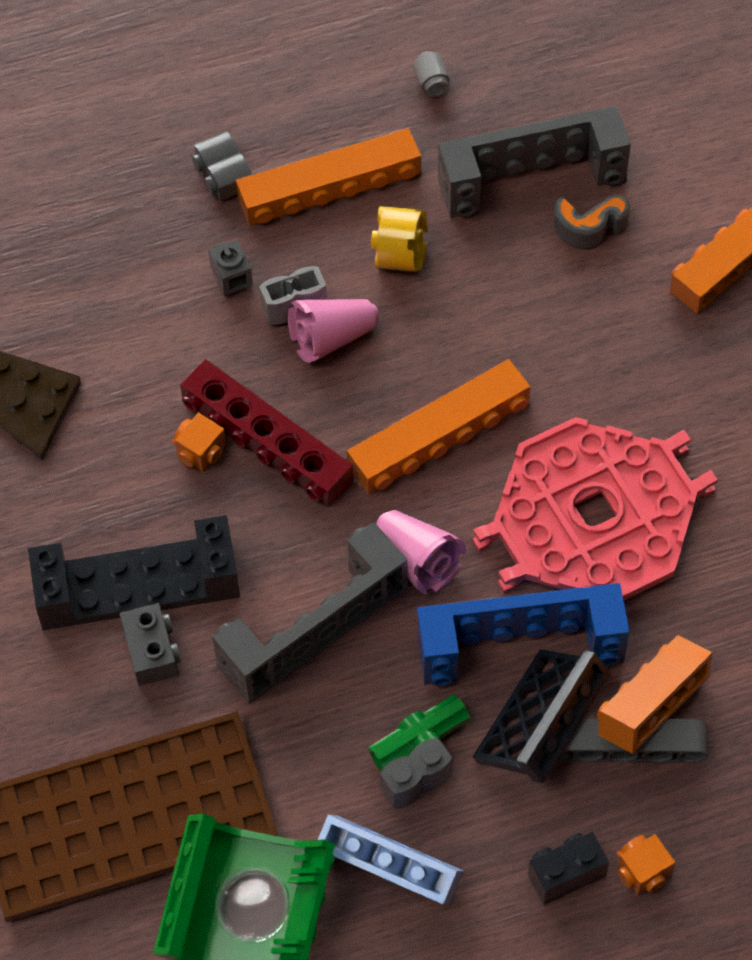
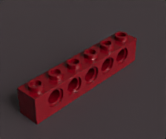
(211, 382)

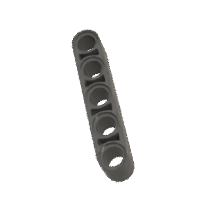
(671, 743)

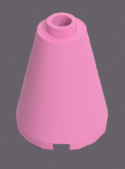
(329, 324)
(429, 550)

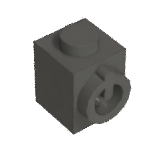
(230, 267)

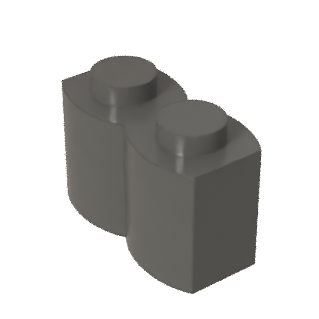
(221, 165)
(421, 771)

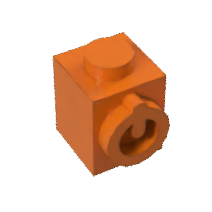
(199, 442)
(644, 864)

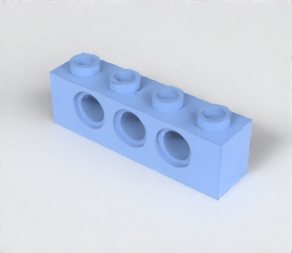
(391, 859)

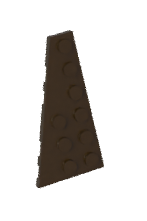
(33, 400)

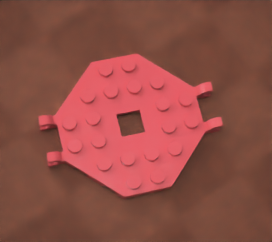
(573, 464)

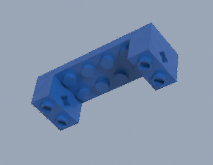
(595, 608)

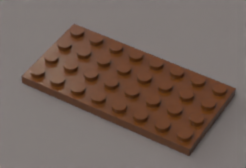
(122, 813)

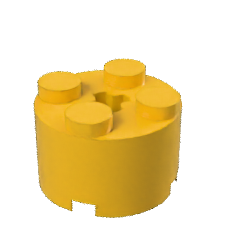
(400, 239)

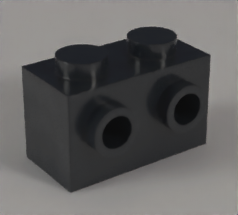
(567, 867)

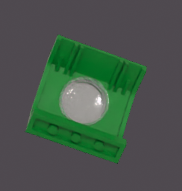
(243, 895)

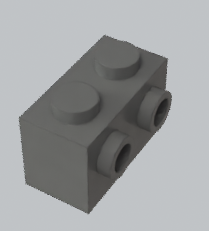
(149, 644)

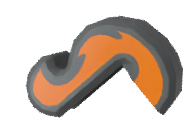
(591, 227)

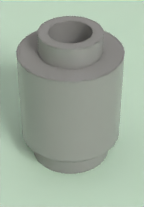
(432, 73)

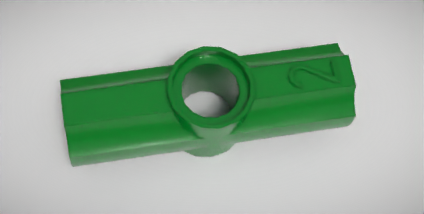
(420, 727)

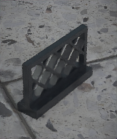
(556, 721)

